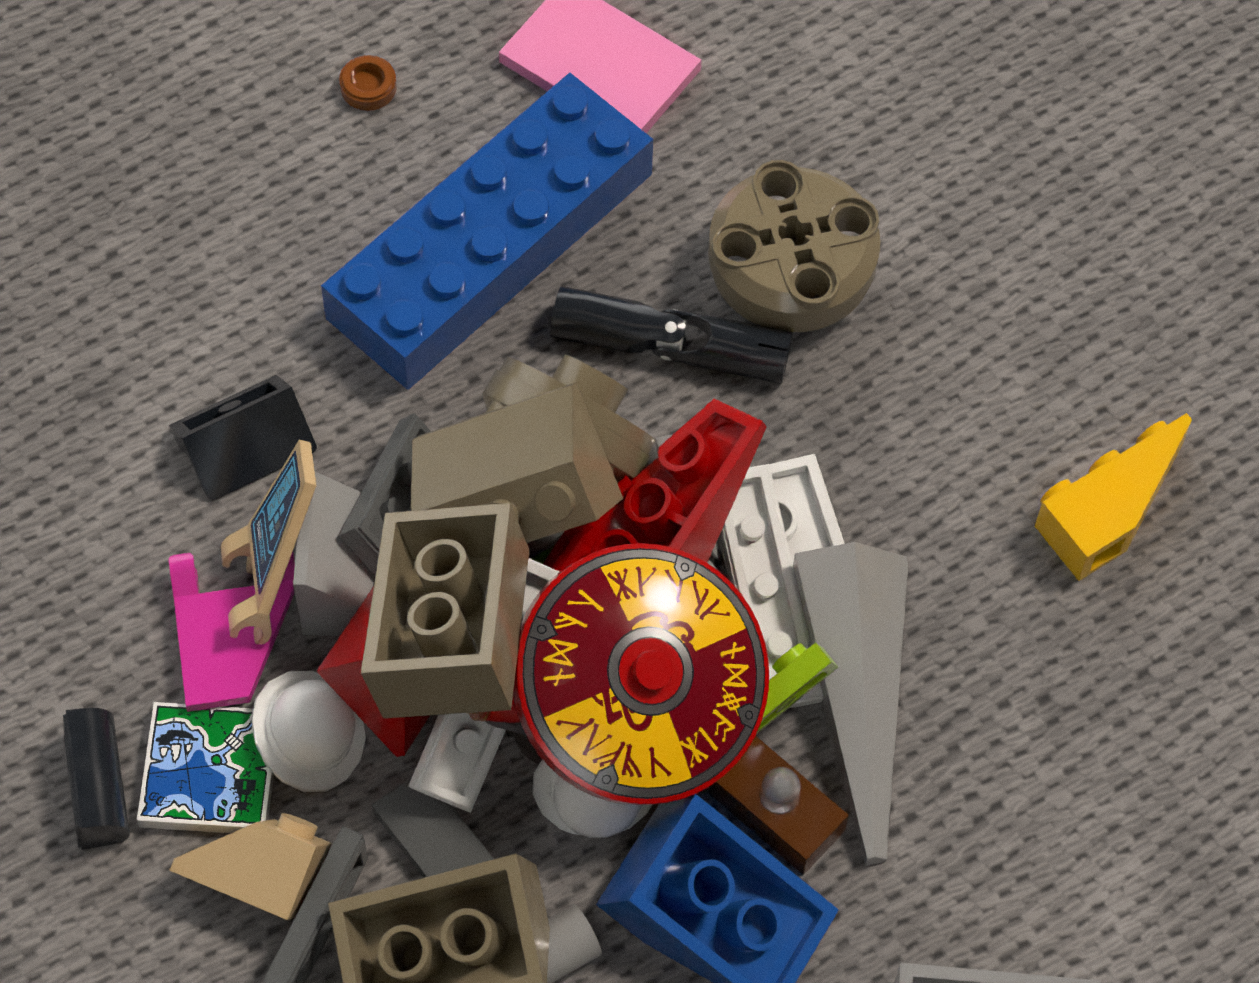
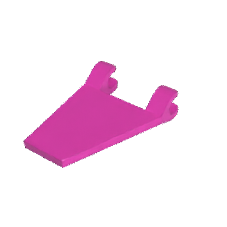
(213, 664)

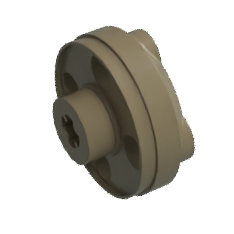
(793, 247)
(622, 441)

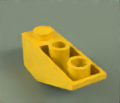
(1103, 510)

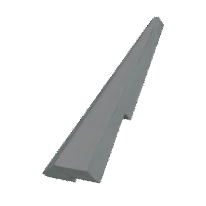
(857, 614)

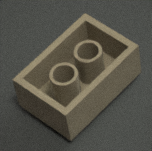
(446, 611)

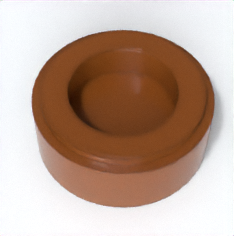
(368, 82)

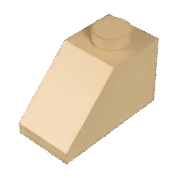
(260, 864)

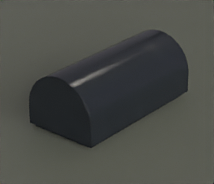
(95, 777)

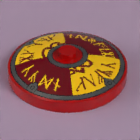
(640, 674)

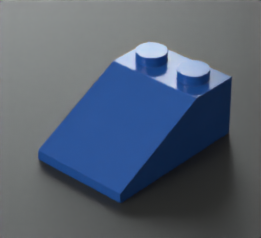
(715, 899)

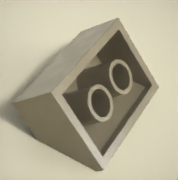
(526, 454)
(448, 928)

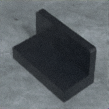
(243, 436)

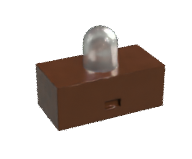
(780, 806)

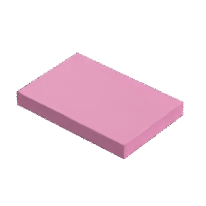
(607, 52)

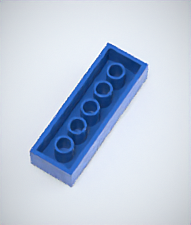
(487, 230)

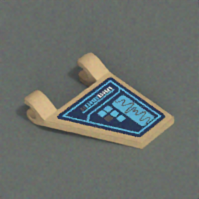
(270, 540)

